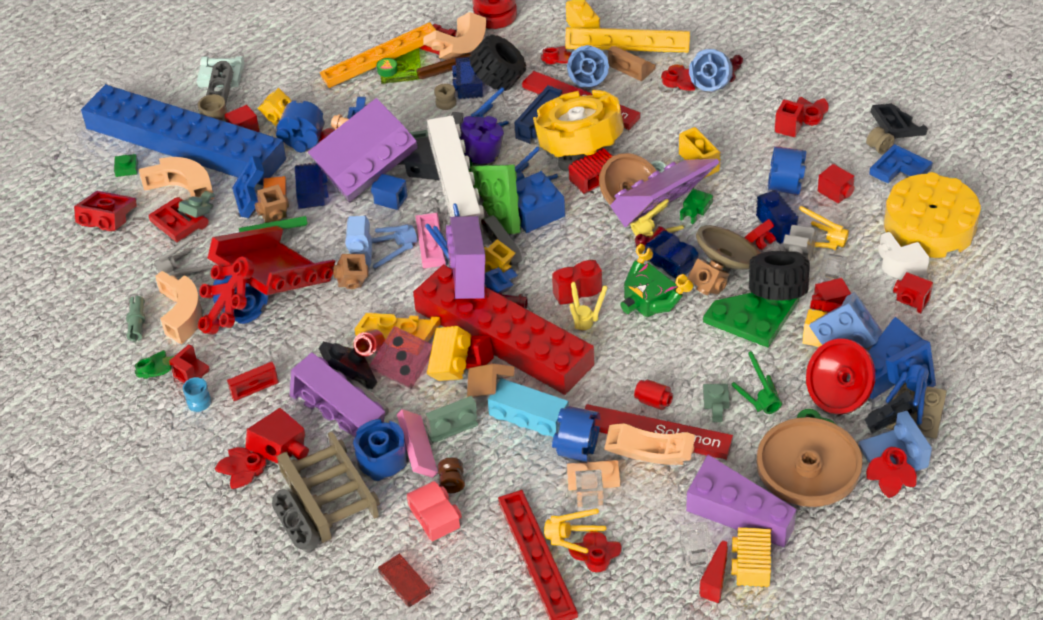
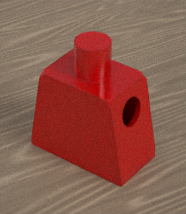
(277, 435)

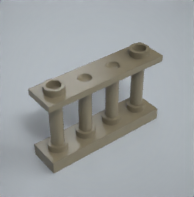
(313, 504)

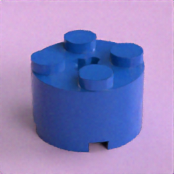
(300, 125)
(786, 170)
(254, 303)
(576, 433)
(380, 449)

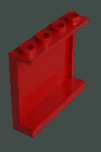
(275, 265)

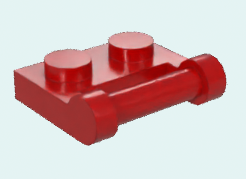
(173, 223)

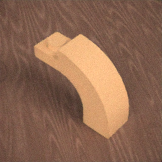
(469, 35)
(177, 172)
(183, 318)
(649, 446)

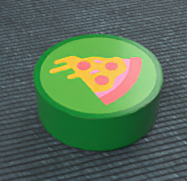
(387, 67)

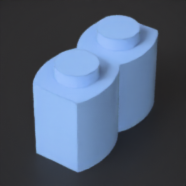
(358, 237)

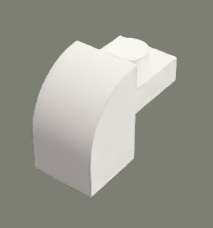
(904, 259)

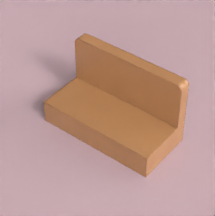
(629, 63)
(483, 379)

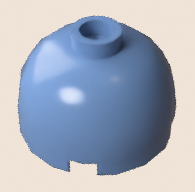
(587, 66)
(710, 70)

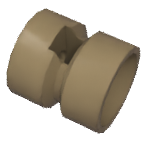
(213, 106)

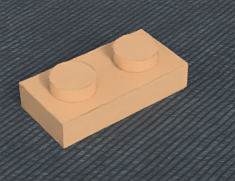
(609, 471)

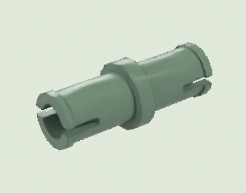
(135, 318)

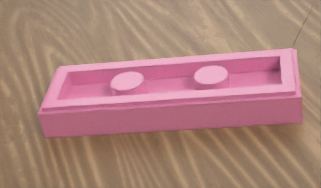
(430, 251)
(417, 443)

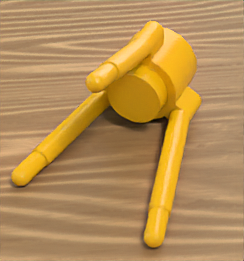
(836, 233)
(558, 529)

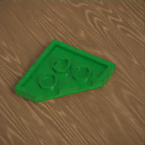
(750, 316)

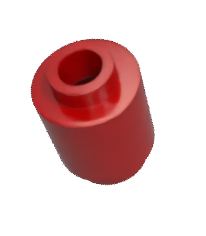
(368, 342)
(653, 394)

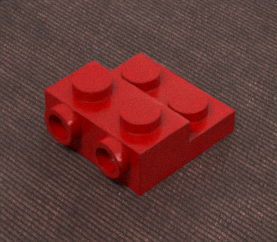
(104, 210)

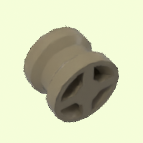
(445, 96)
(880, 140)

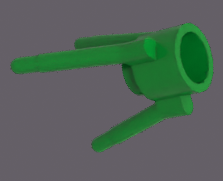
(767, 398)

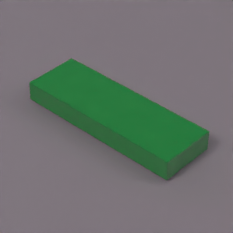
(284, 224)

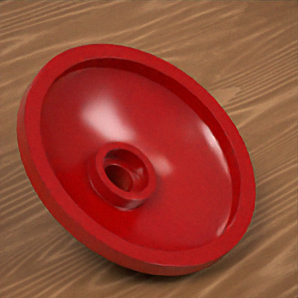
(828, 376)

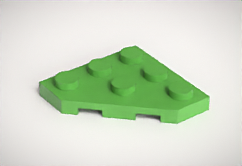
(499, 192)

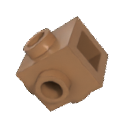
(271, 204)
(351, 270)
(708, 276)

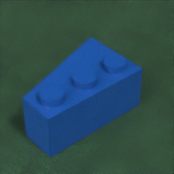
(891, 341)

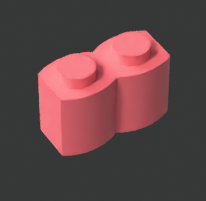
(434, 510)

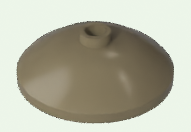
(726, 247)

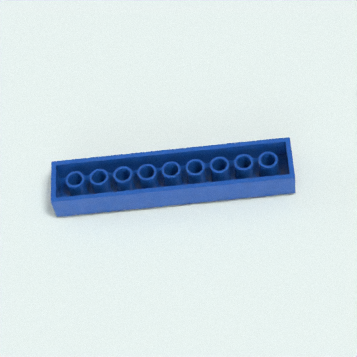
(181, 132)

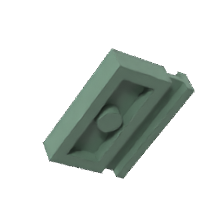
(451, 419)

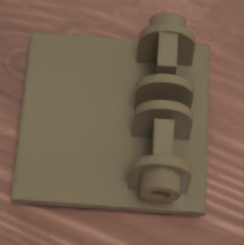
(932, 411)

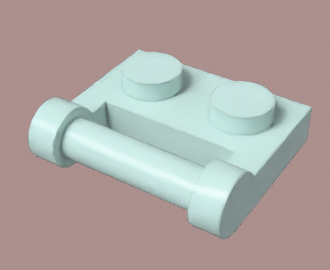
(207, 66)

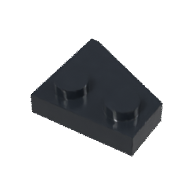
(896, 122)
(348, 362)
(888, 413)

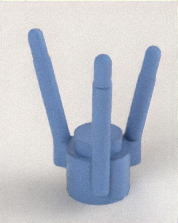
(402, 234)

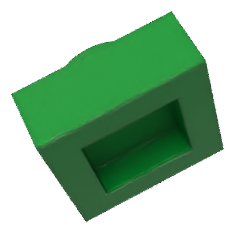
(125, 165)

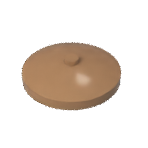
(809, 462)

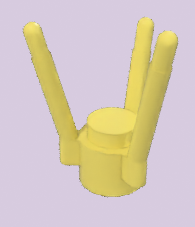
(645, 224)
(583, 315)

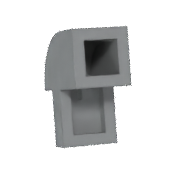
(801, 241)

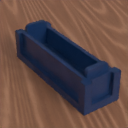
(524, 125)

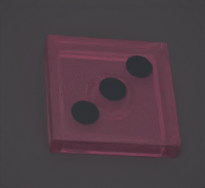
(402, 357)

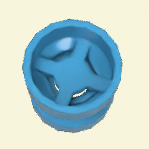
(196, 394)

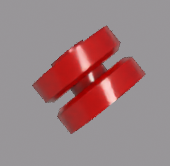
(497, 12)

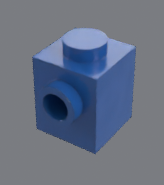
(389, 191)

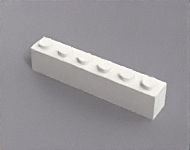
(453, 167)

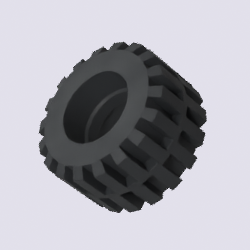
(497, 62)
(779, 275)

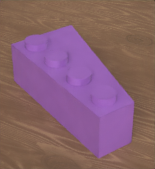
(466, 256)
(332, 394)
(737, 502)

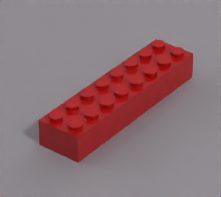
(515, 332)

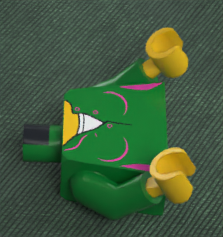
(649, 289)

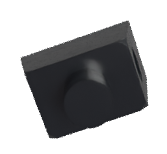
(421, 161)

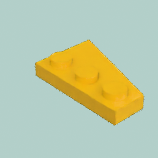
(384, 323)

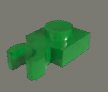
(696, 203)

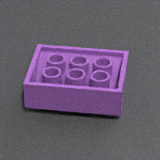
(363, 149)
(669, 185)

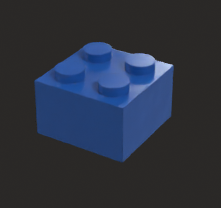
(538, 202)

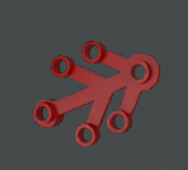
(240, 271)

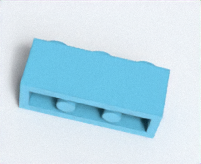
(526, 407)

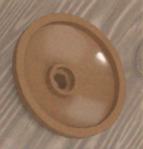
(623, 172)

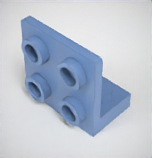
(848, 322)
(904, 436)

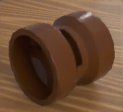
(451, 475)

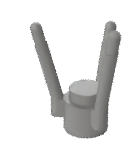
(167, 262)

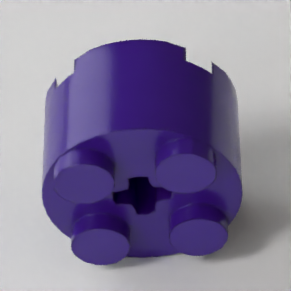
(481, 138)

